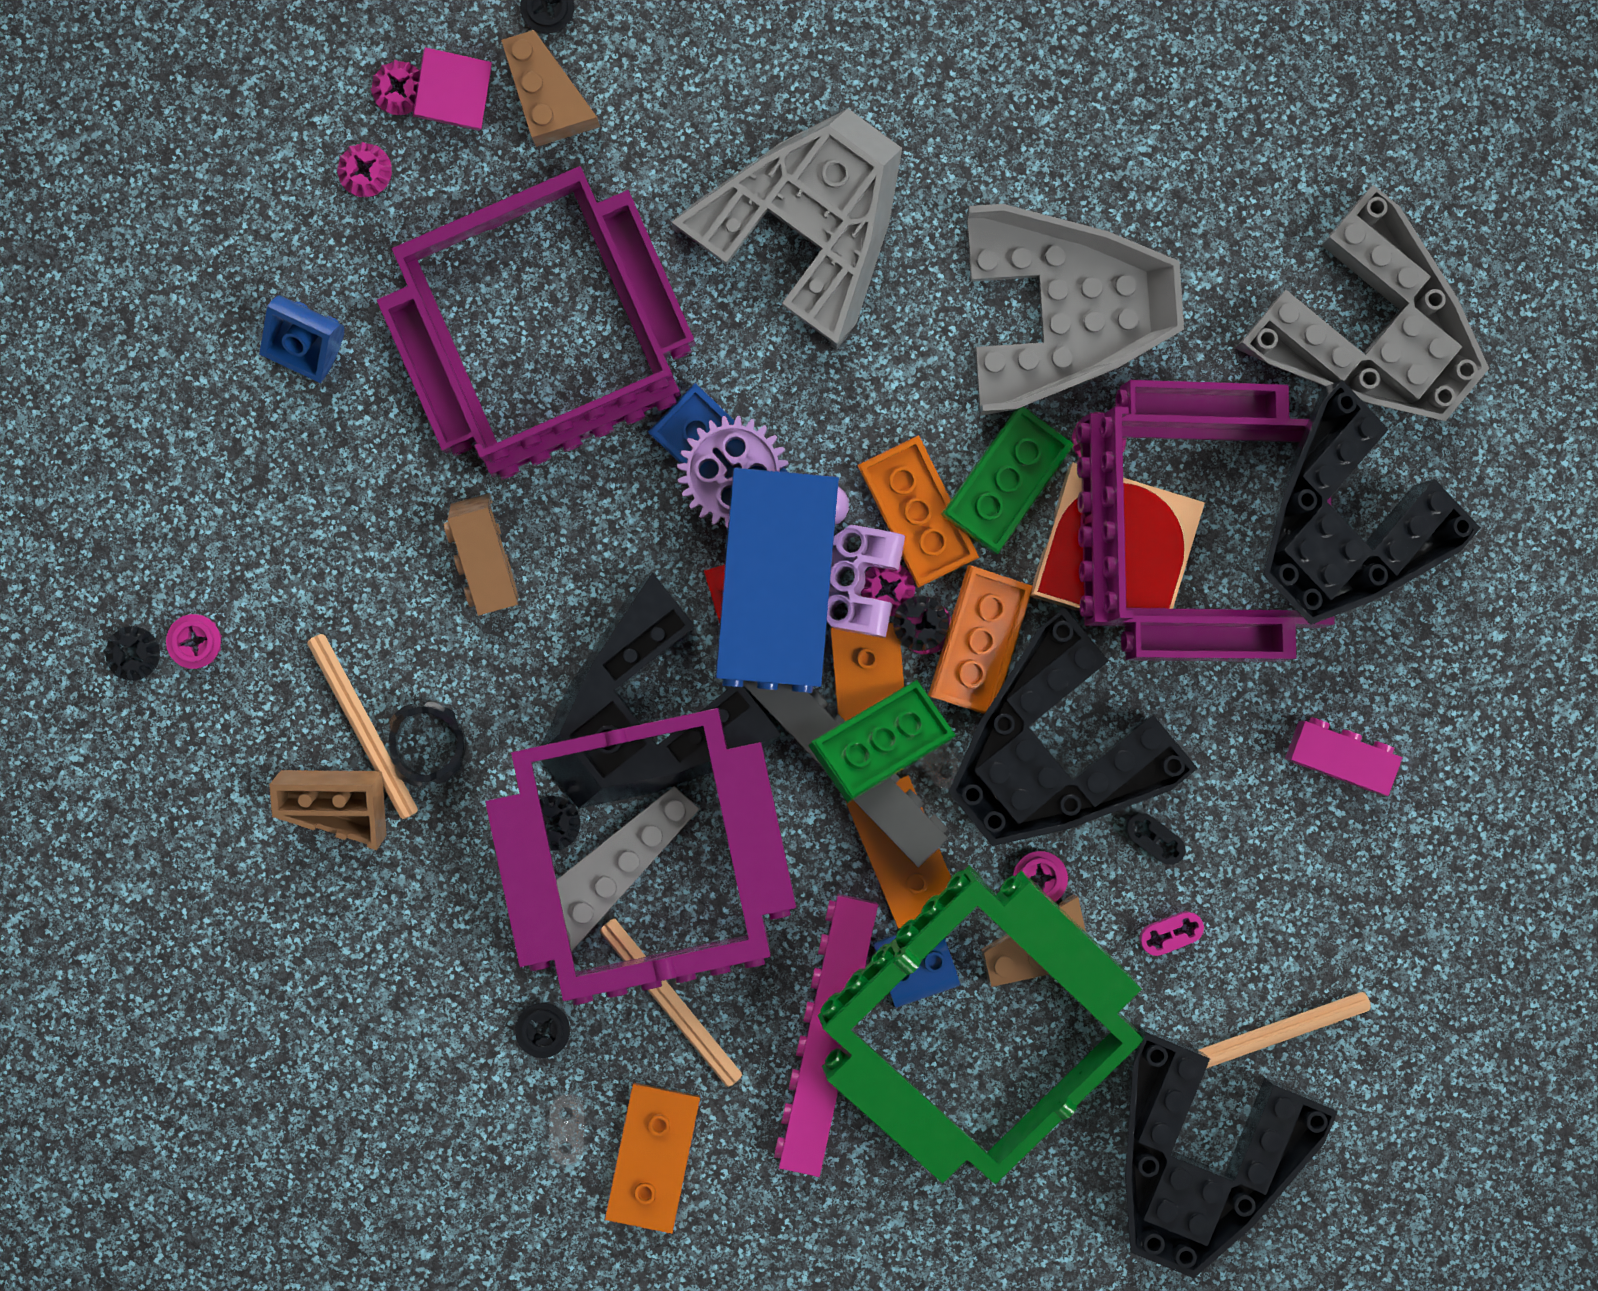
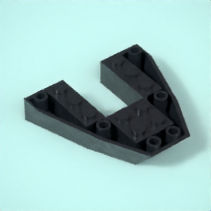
(1316, 554)
(637, 636)
(1016, 785)
(1185, 1209)

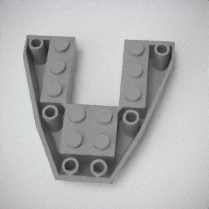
(1421, 358)

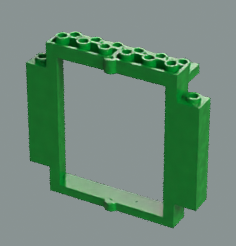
(1052, 942)

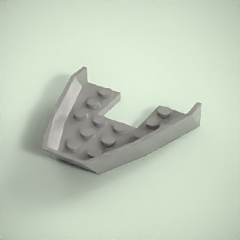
(831, 189)
(1097, 302)

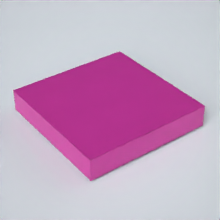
(452, 89)

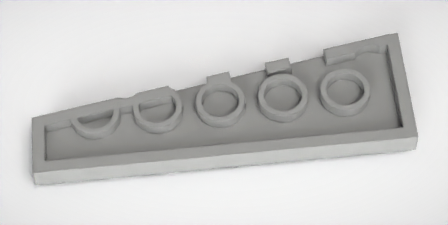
(610, 869)

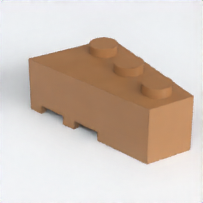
(546, 93)
(481, 555)
(332, 801)
(1009, 962)

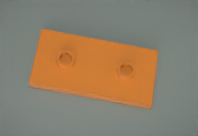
(912, 505)
(980, 639)
(865, 669)
(901, 881)
(652, 1158)

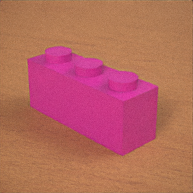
(1344, 756)

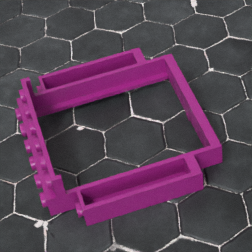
(441, 375)
(1175, 412)
(533, 888)

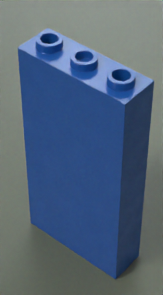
(776, 579)

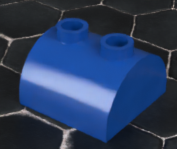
(300, 338)
(932, 976)

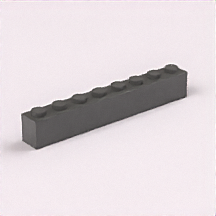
(886, 804)

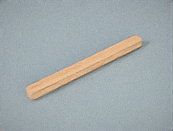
(362, 725)
(676, 1009)
(1287, 1028)

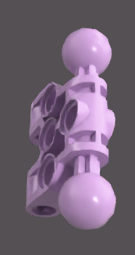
(878, 550)

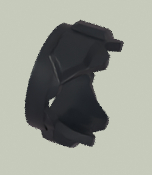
(398, 721)

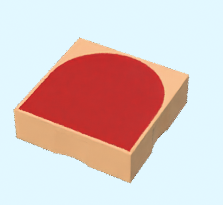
(1157, 545)

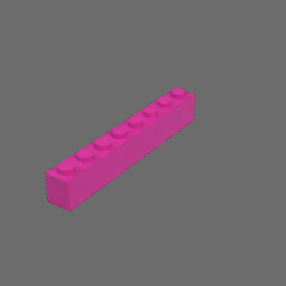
(814, 1097)

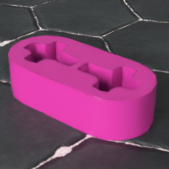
(1175, 941)

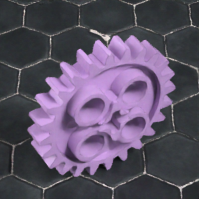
(708, 492)

